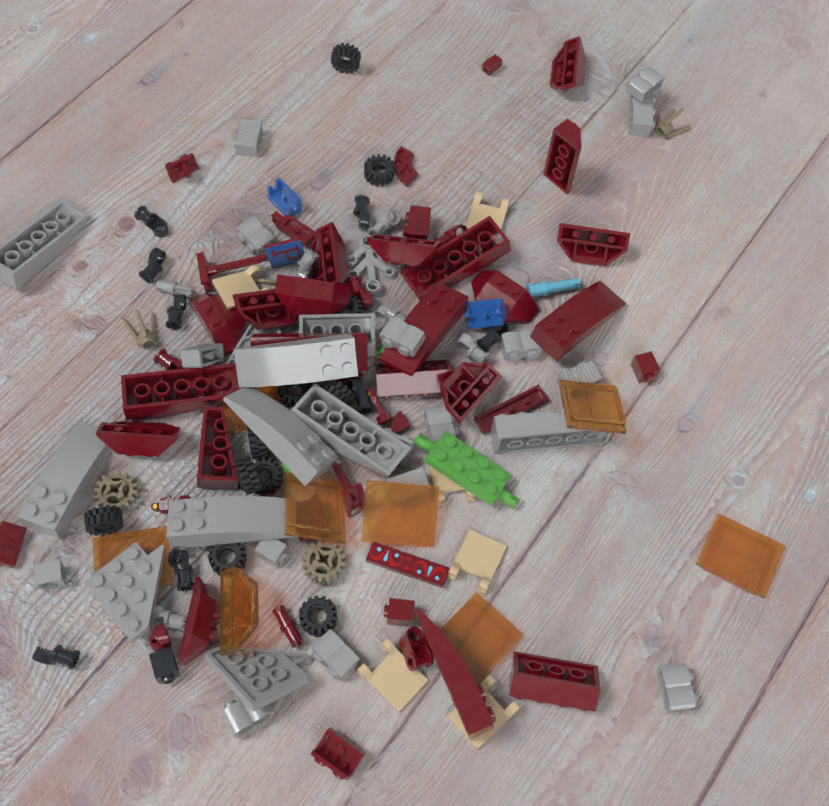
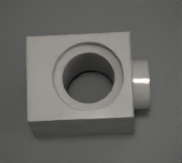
(272, 552)
(49, 575)

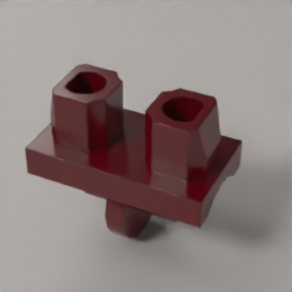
(181, 167)

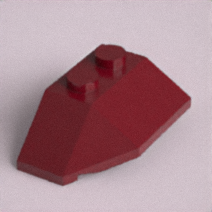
(569, 66)
(592, 244)
(402, 249)
(333, 260)
(311, 296)
(517, 299)
(263, 310)
(220, 323)
(468, 387)
(138, 437)
(200, 623)

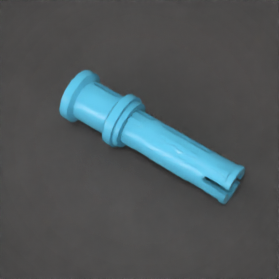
(544, 288)

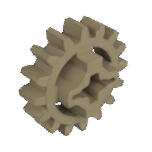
(119, 483)
(329, 556)

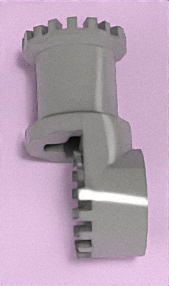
(383, 223)
(305, 263)
(384, 314)
(473, 350)
(171, 620)

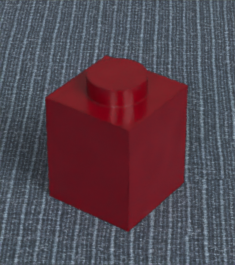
(645, 367)
(399, 612)

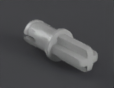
(173, 288)

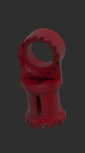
(450, 234)
(361, 293)
(167, 360)
(160, 638)

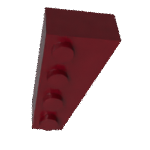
(216, 460)

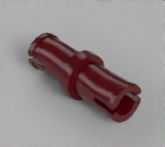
(287, 626)

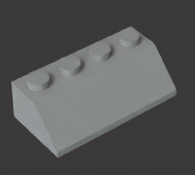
(341, 324)

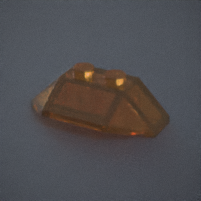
(237, 609)

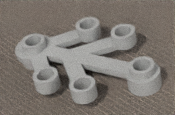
(369, 262)

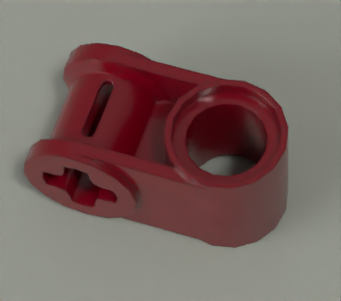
(416, 650)

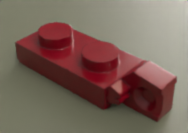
(293, 228)

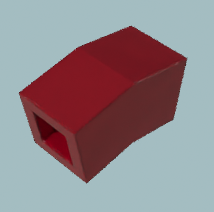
(491, 64)

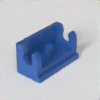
(284, 198)
(486, 313)

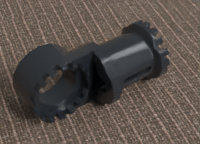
(361, 210)
(155, 220)
(154, 265)
(176, 311)
(492, 337)
(361, 395)
(181, 569)
(59, 656)

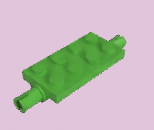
(467, 468)

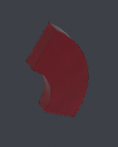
(403, 167)

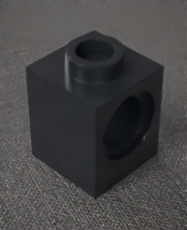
(164, 666)

